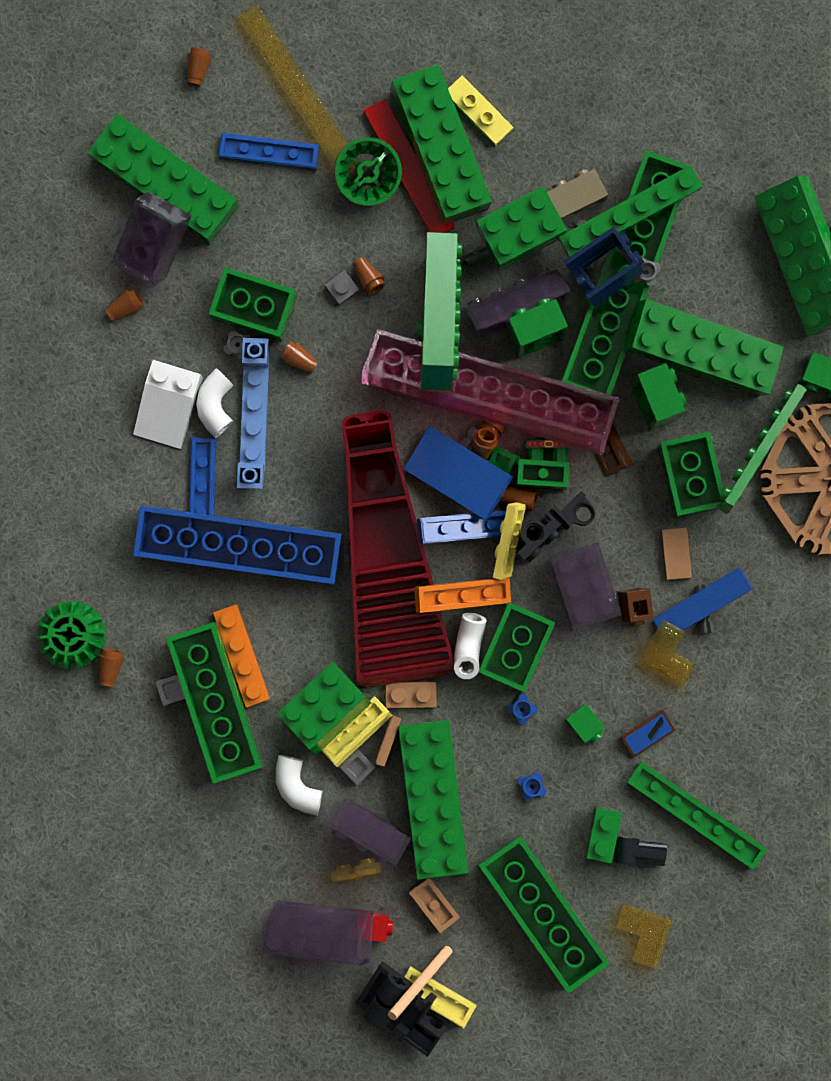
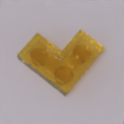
(660, 655)
(366, 869)
(651, 931)

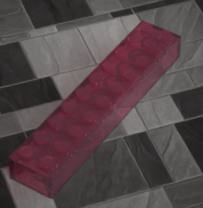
(495, 394)

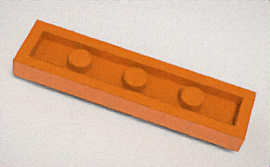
(462, 595)
(241, 655)

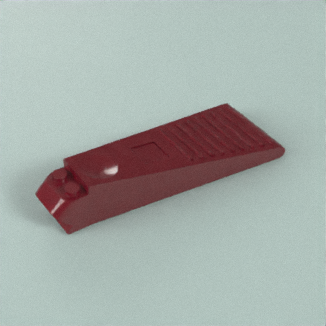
(387, 563)

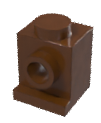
(642, 599)

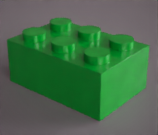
(521, 228)
(253, 304)
(536, 327)
(658, 396)
(691, 474)
(516, 647)
(324, 708)

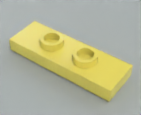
(479, 111)
(510, 534)
(357, 732)
(448, 1002)

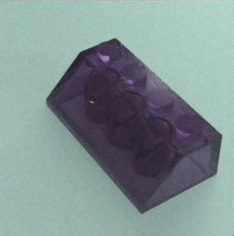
(494, 312)
(319, 933)

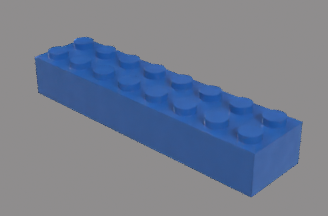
(238, 544)

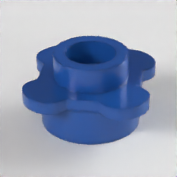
(522, 702)
(535, 779)

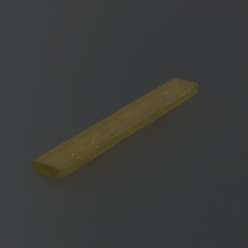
(294, 83)

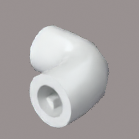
(209, 403)
(469, 645)
(292, 788)

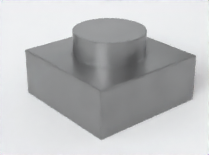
(342, 287)
(170, 690)
(357, 767)

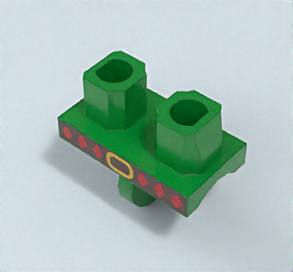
(536, 447)

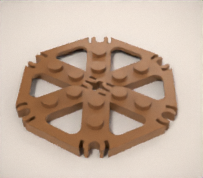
(804, 479)

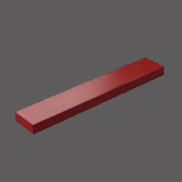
(388, 130)

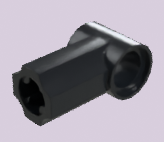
(636, 851)

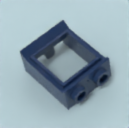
(594, 251)

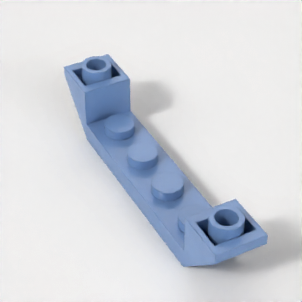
(254, 413)

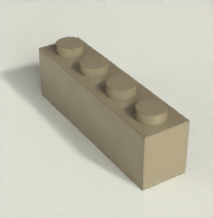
(578, 194)

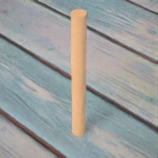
(420, 982)

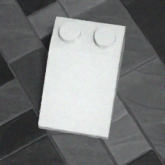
(167, 404)

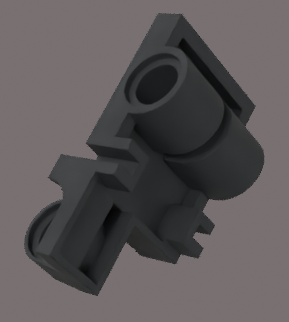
(549, 532)
(383, 993)

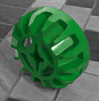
(383, 155)
(94, 636)

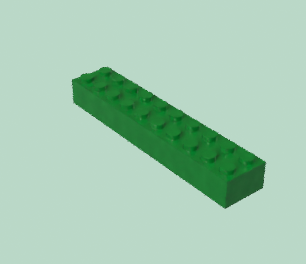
(604, 330)

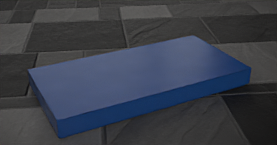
(458, 473)

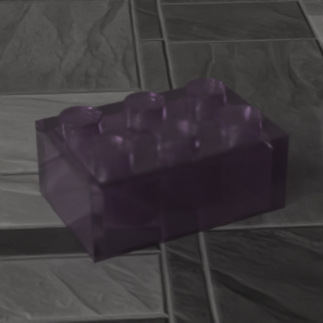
(151, 238)
(585, 586)
(370, 832)

